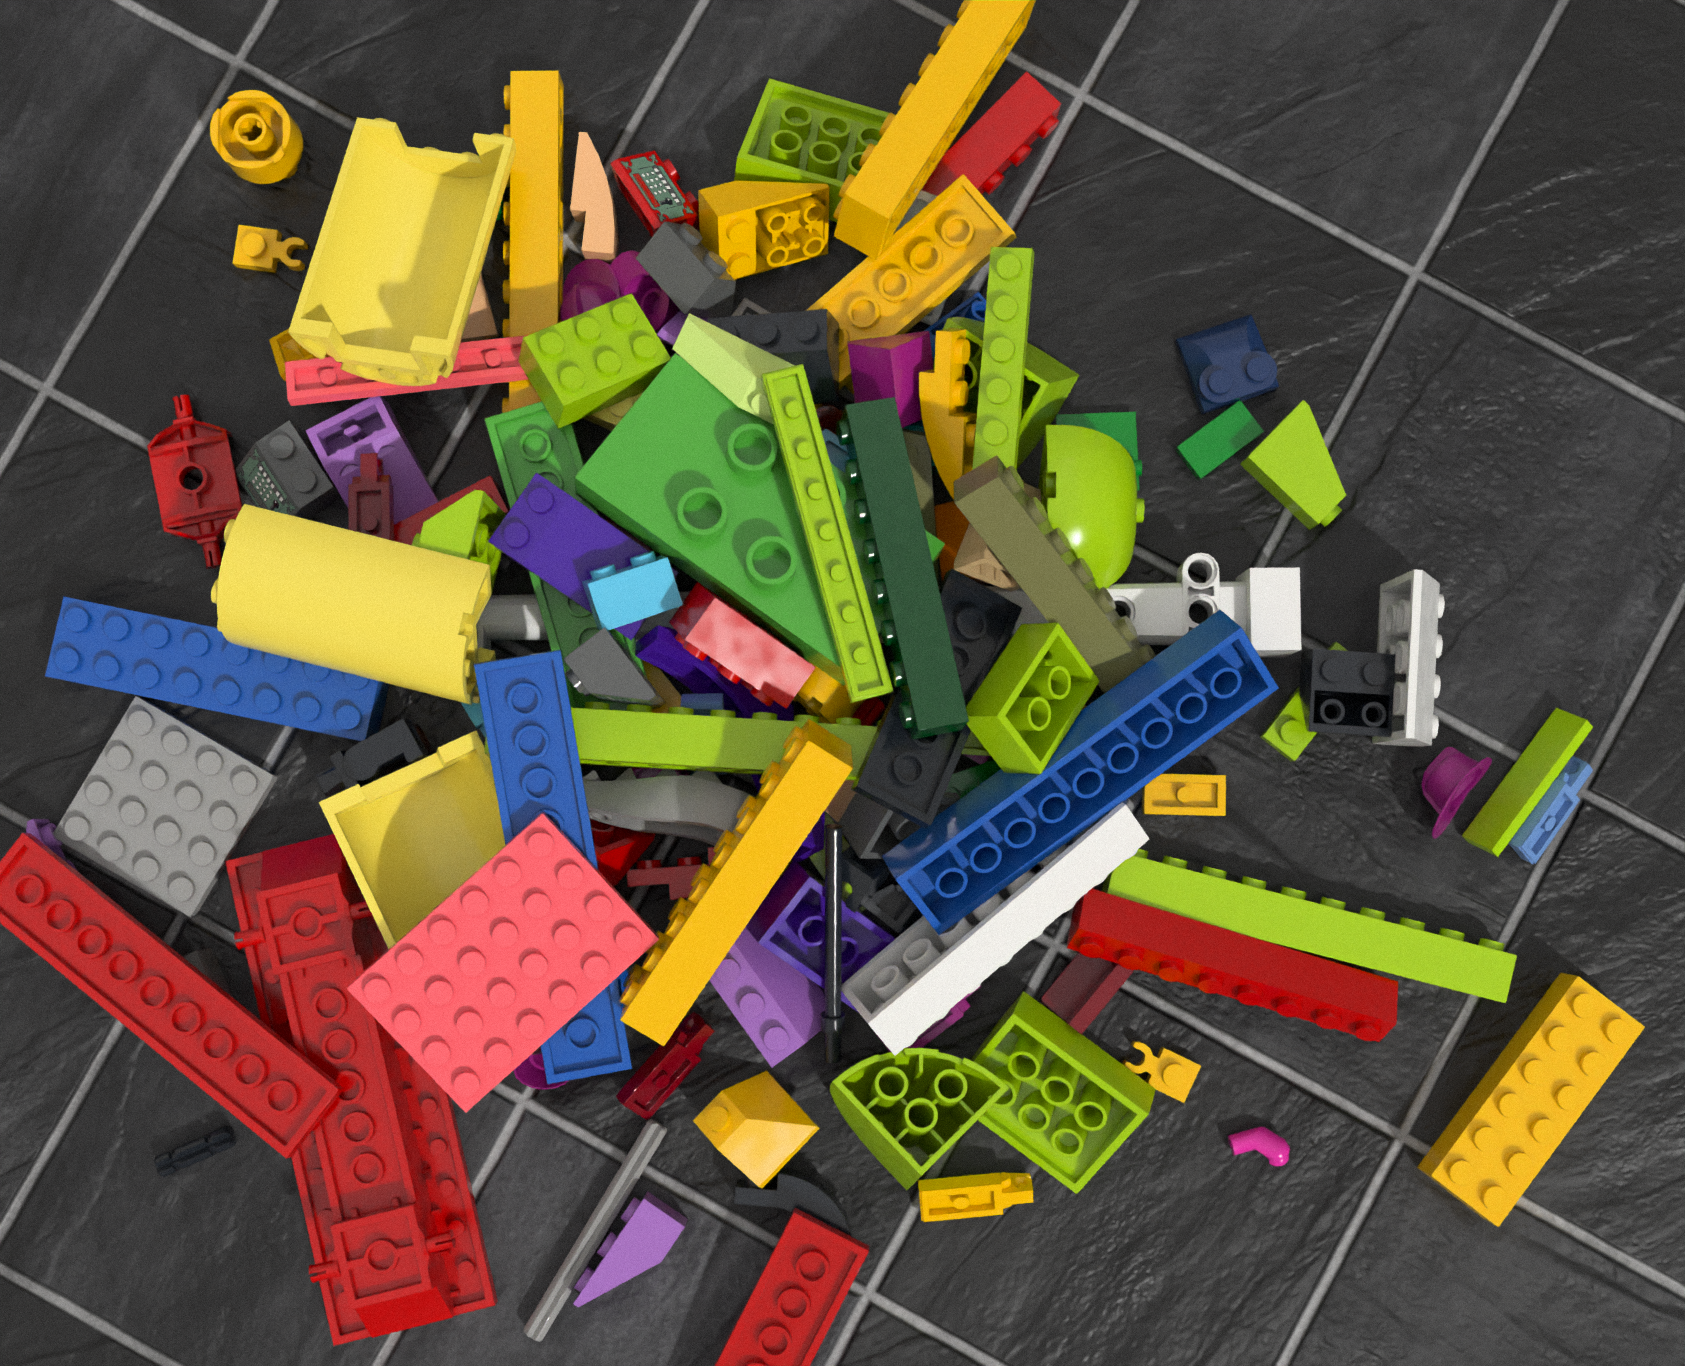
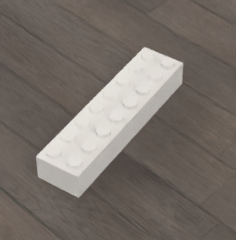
(929, 973)

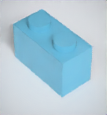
(632, 591)

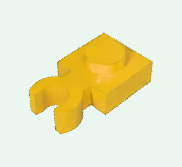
(263, 249)
(1167, 1072)

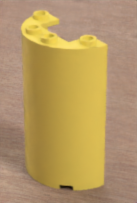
(401, 254)
(352, 602)
(418, 832)

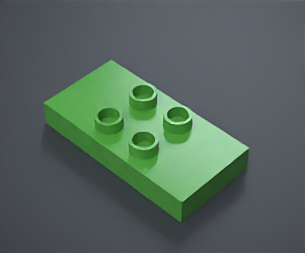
(717, 501)

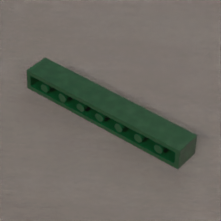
(902, 568)

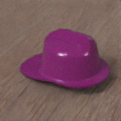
(588, 287)
(648, 294)
(1448, 783)

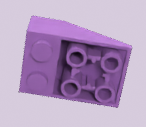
(372, 429)

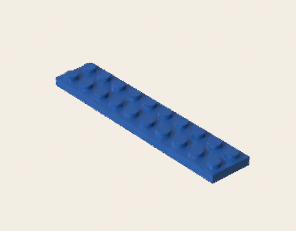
(540, 771)

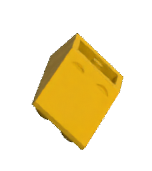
(764, 223)

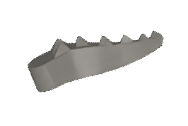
(666, 804)

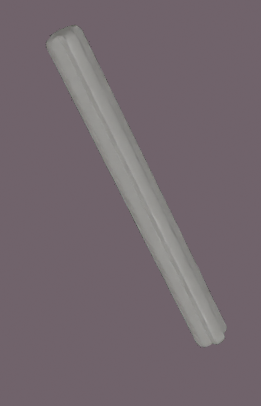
(595, 1230)

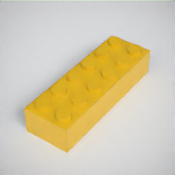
(1530, 1097)

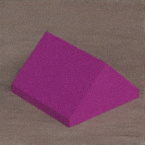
(891, 369)

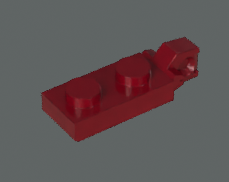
(371, 499)
(666, 1067)

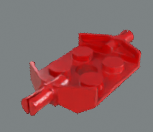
(206, 510)

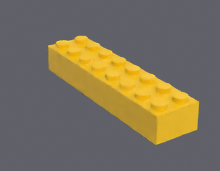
(927, 121)
(736, 881)

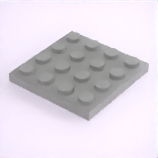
(165, 806)

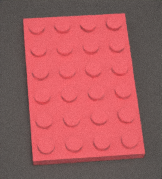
(503, 962)

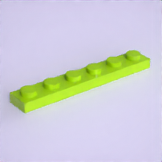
(1003, 355)

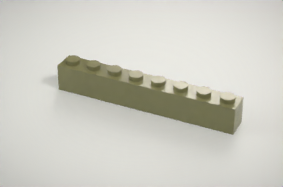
(1048, 571)

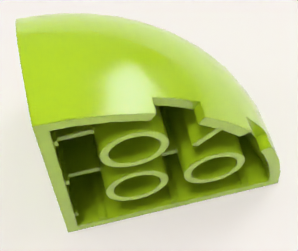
(1044, 388)
(1091, 497)
(913, 1105)

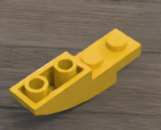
(942, 398)

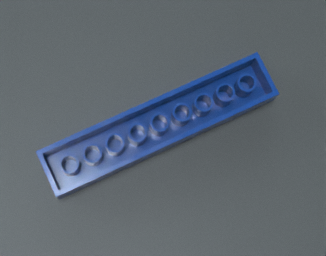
(1101, 762)

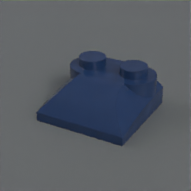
(1227, 364)

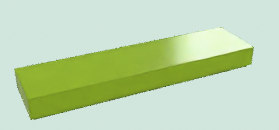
(1527, 781)

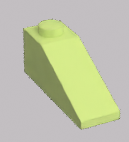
(728, 364)

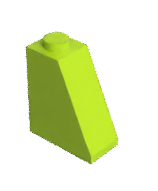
(1298, 469)

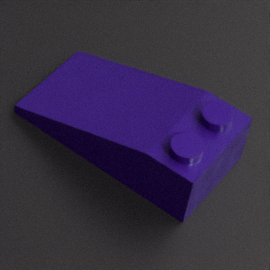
(563, 542)
(793, 928)

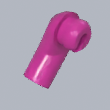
(1262, 1140)

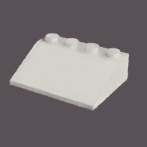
(1409, 629)

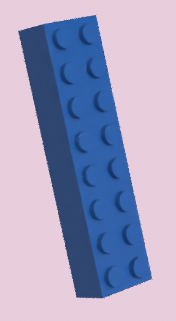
(205, 671)

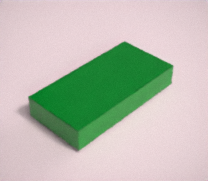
(1219, 440)

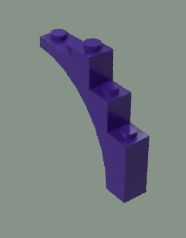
(701, 677)

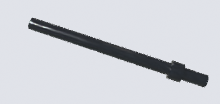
(833, 1019)

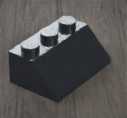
(798, 338)

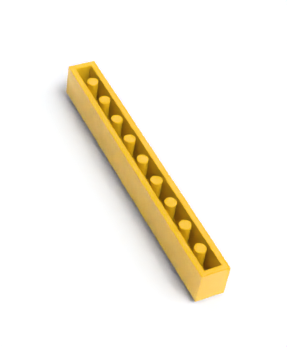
(533, 212)

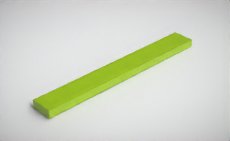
(826, 533)

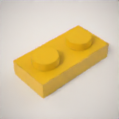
(1185, 795)

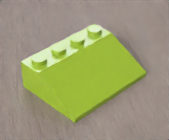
(807, 139)
(1065, 1094)

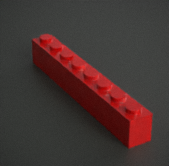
(1233, 965)

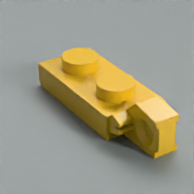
(972, 1195)

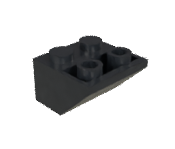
(1347, 692)

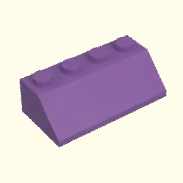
(769, 998)

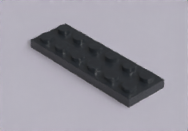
(914, 773)

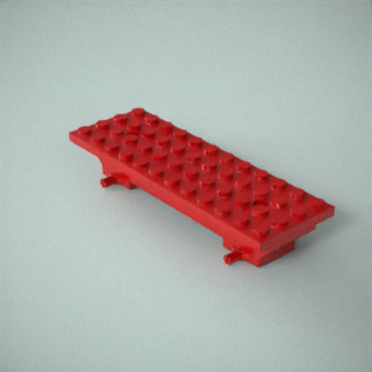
(386, 1161)

